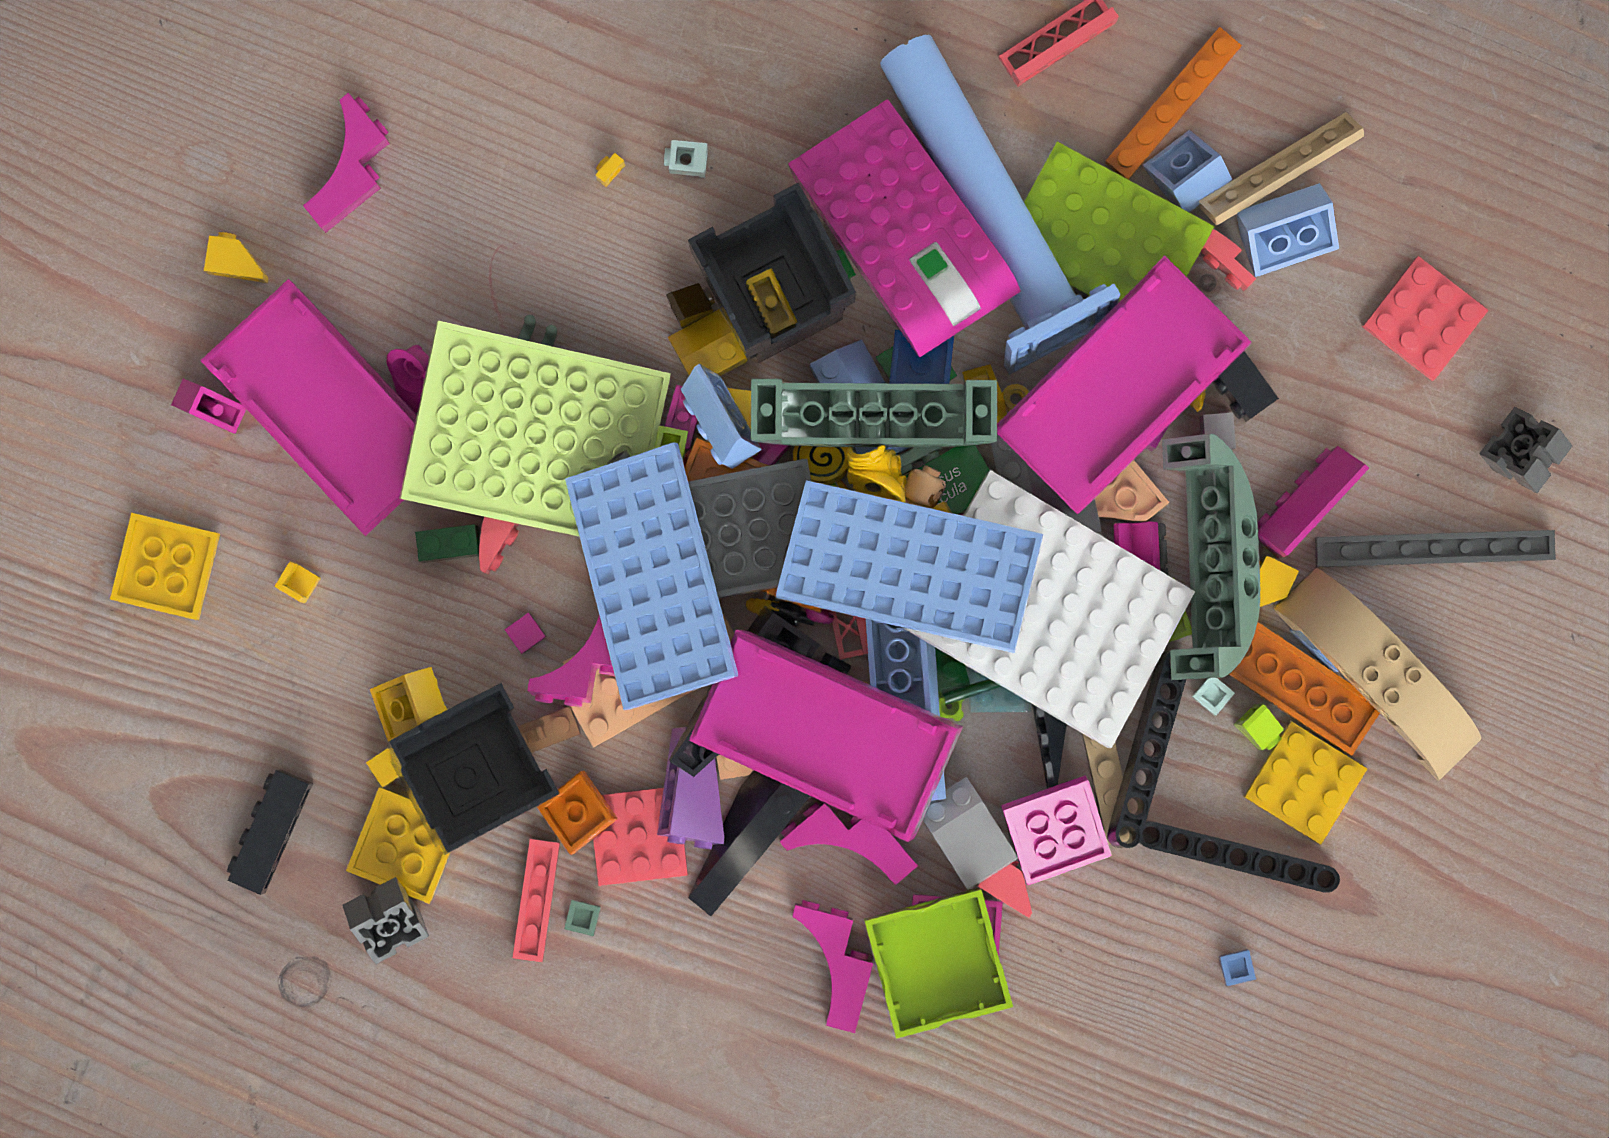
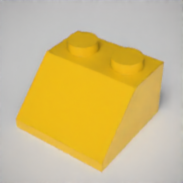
(708, 343)
(407, 701)

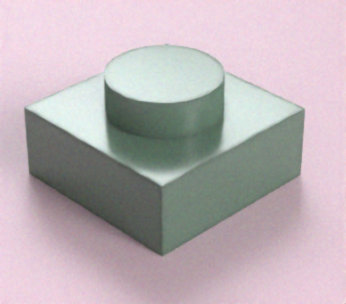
(582, 917)

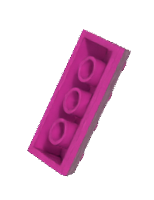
(1310, 501)

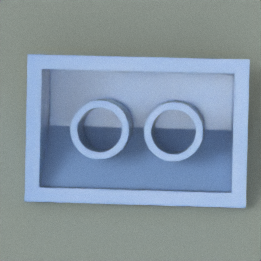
(1288, 229)
(718, 417)

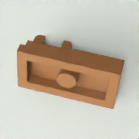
(549, 729)

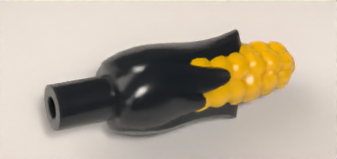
(790, 612)

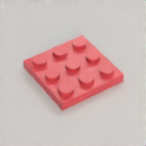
(1425, 318)
(630, 845)

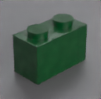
(447, 543)

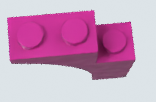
(350, 182)
(576, 678)
(864, 838)
(848, 972)

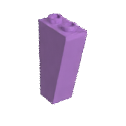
(690, 804)

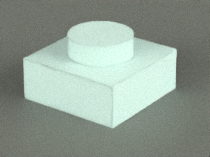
(1213, 695)

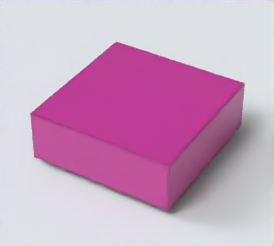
(525, 633)

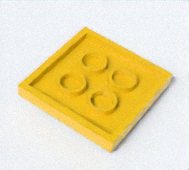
(165, 566)
(1305, 782)
(398, 847)

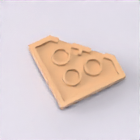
(1130, 497)

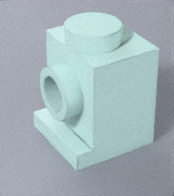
(695, 150)

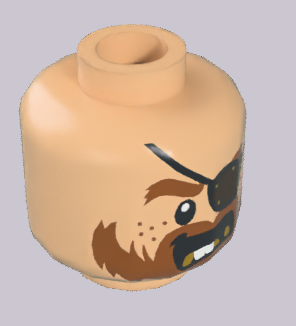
(924, 487)

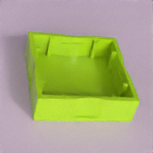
(938, 962)

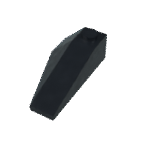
(1051, 742)

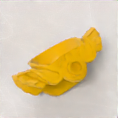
(877, 467)

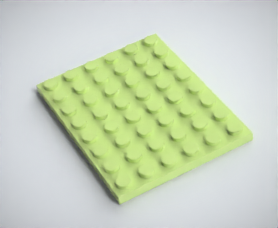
(518, 417)

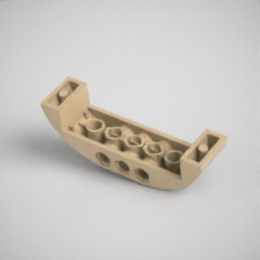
(1381, 670)

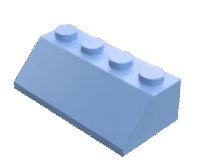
(850, 365)

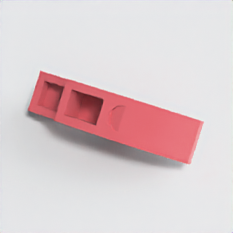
(1220, 254)
(493, 539)

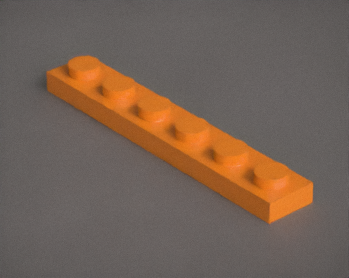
(1173, 103)

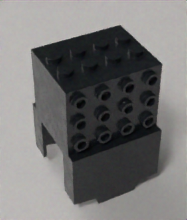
(802, 260)
(469, 770)

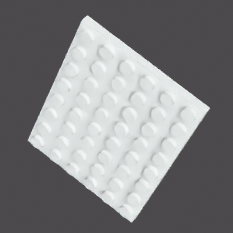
(1088, 623)

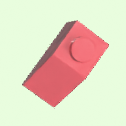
(1009, 887)

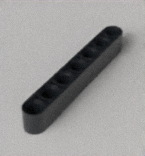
(1138, 759)
(1251, 859)

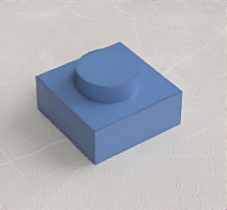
(1237, 967)

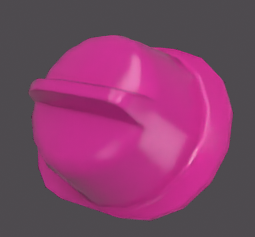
(408, 373)

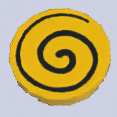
(825, 463)

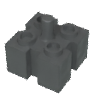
(1526, 449)
(385, 920)

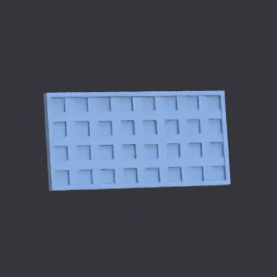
(910, 566)
(651, 576)

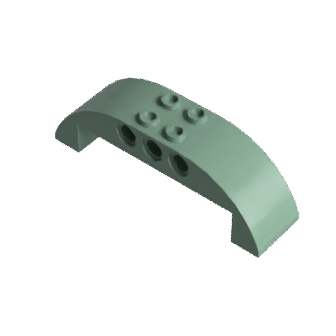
(873, 414)
(1220, 556)

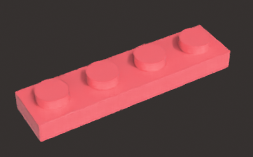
(536, 900)

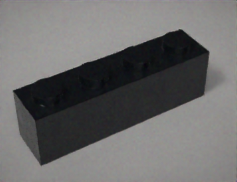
(1245, 388)
(269, 832)

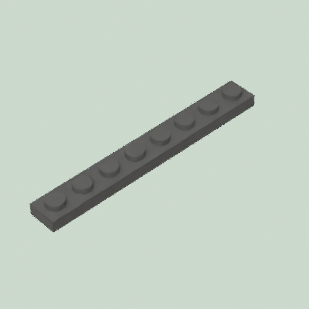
(1435, 548)

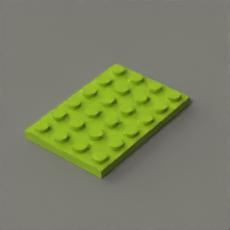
(1107, 225)

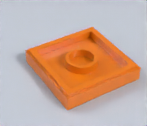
(577, 812)

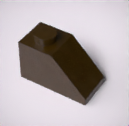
(690, 304)

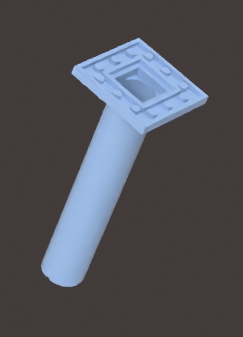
(979, 178)

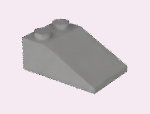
(968, 834)

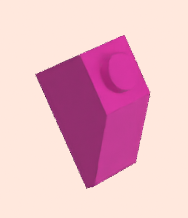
(208, 406)

